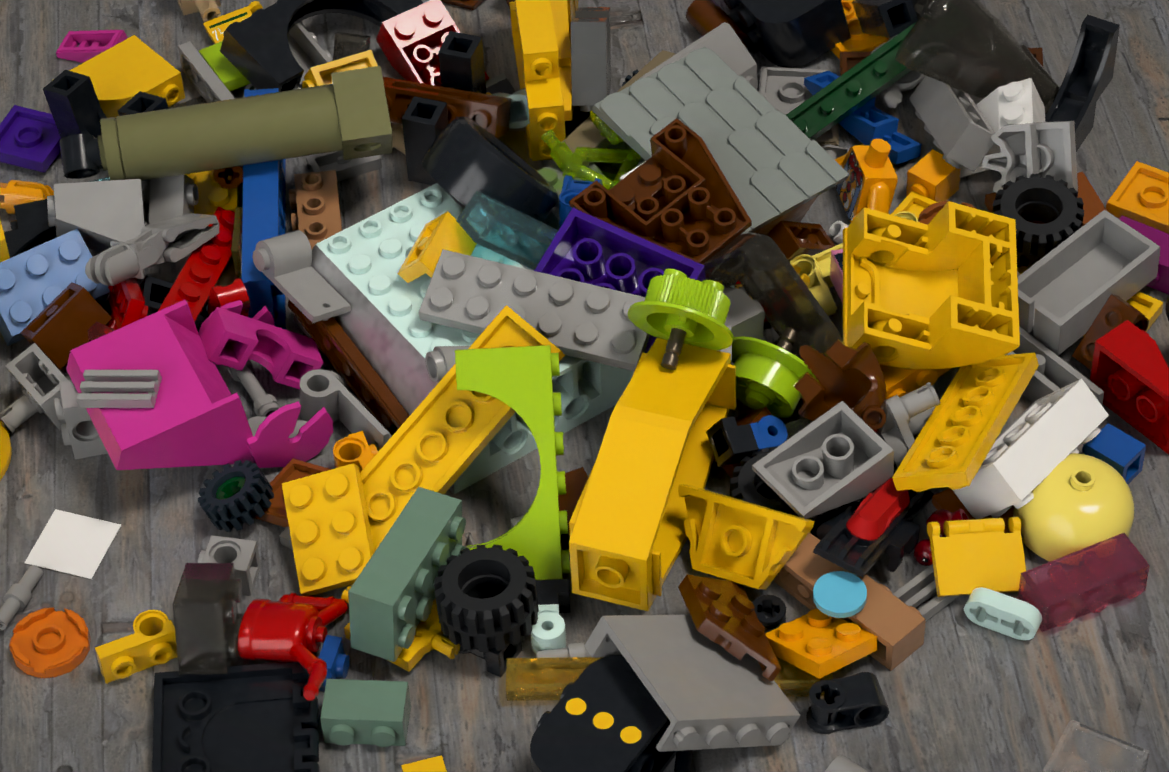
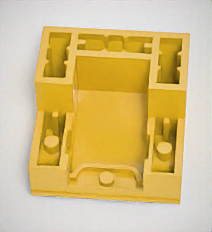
(932, 289)

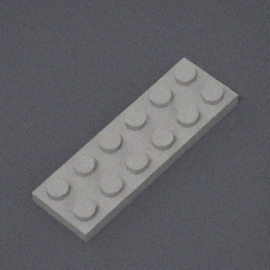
(571, 314)

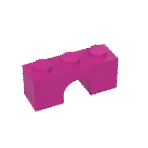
(235, 338)

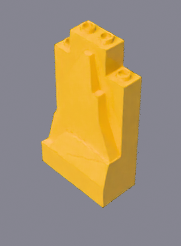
(544, 67)

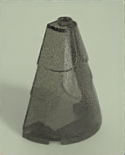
(970, 50)

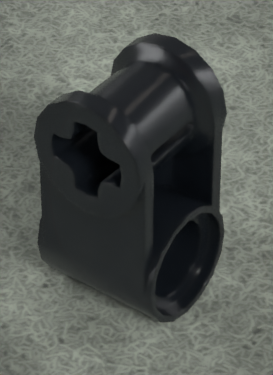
(851, 701)

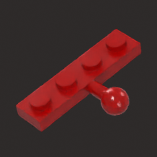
(126, 303)

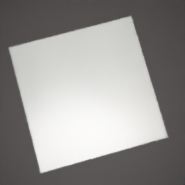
(73, 544)

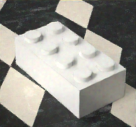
(1032, 449)

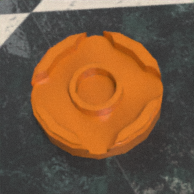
(50, 642)

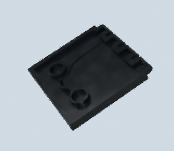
(235, 721)

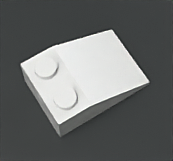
(1009, 105)

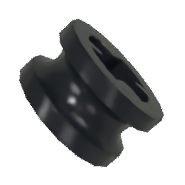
(771, 604)

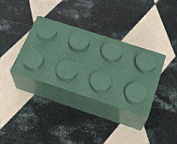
(398, 580)

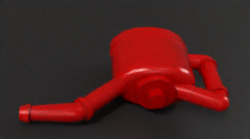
(290, 633)

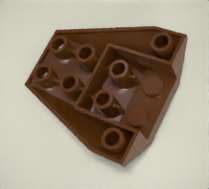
(672, 198)

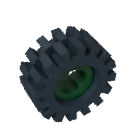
(235, 495)

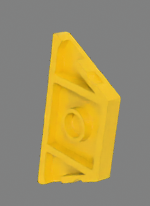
(739, 537)

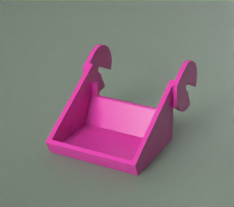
(194, 411)

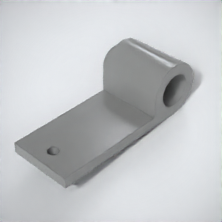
(287, 264)
(323, 389)

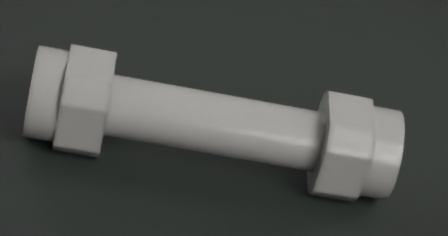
(263, 403)

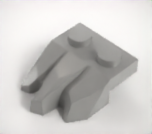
(1034, 149)

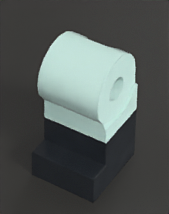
(550, 627)

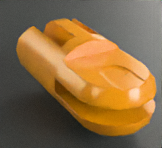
(22, 192)

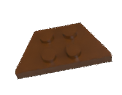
(729, 619)

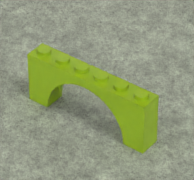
(524, 382)

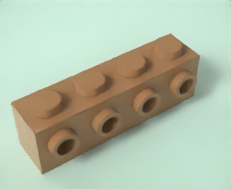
(316, 205)

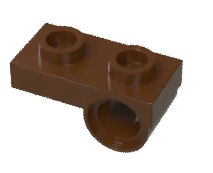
(1111, 315)

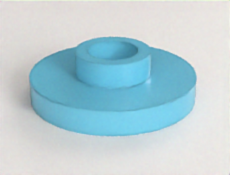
(839, 594)

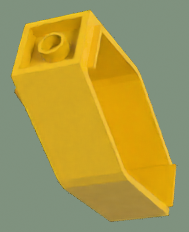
(631, 508)

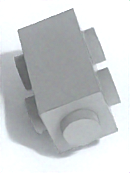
(170, 198)

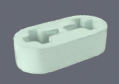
(1003, 614)

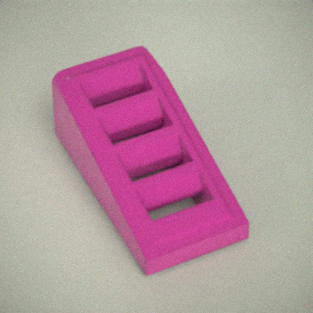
(90, 43)

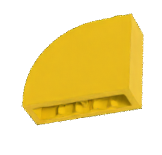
(128, 70)

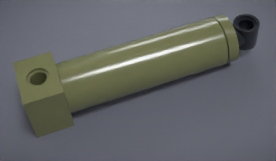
(239, 131)

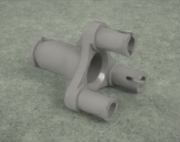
(906, 419)

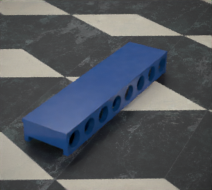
(262, 219)

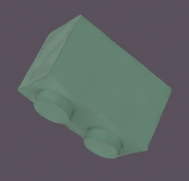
(365, 712)

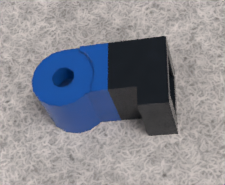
(735, 442)

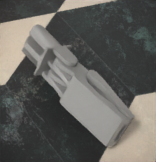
(156, 244)

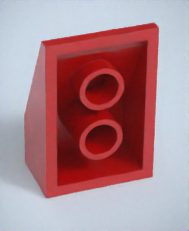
(1134, 380)

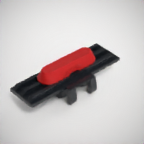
(873, 527)

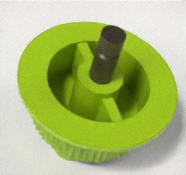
(683, 313)

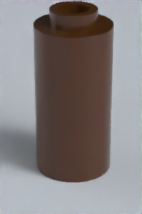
(707, 15)

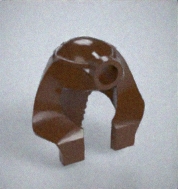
(843, 376)

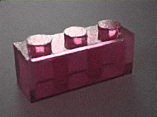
(1085, 581)

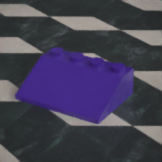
(610, 257)

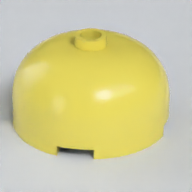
(1076, 508)

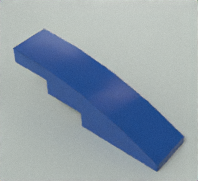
(871, 123)

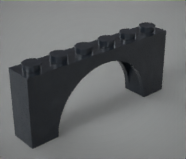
(261, 44)

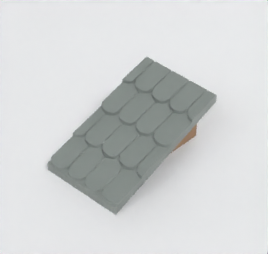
(756, 147)

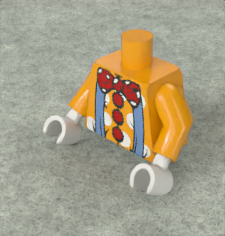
(869, 183)

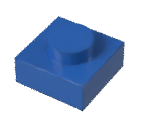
(335, 658)

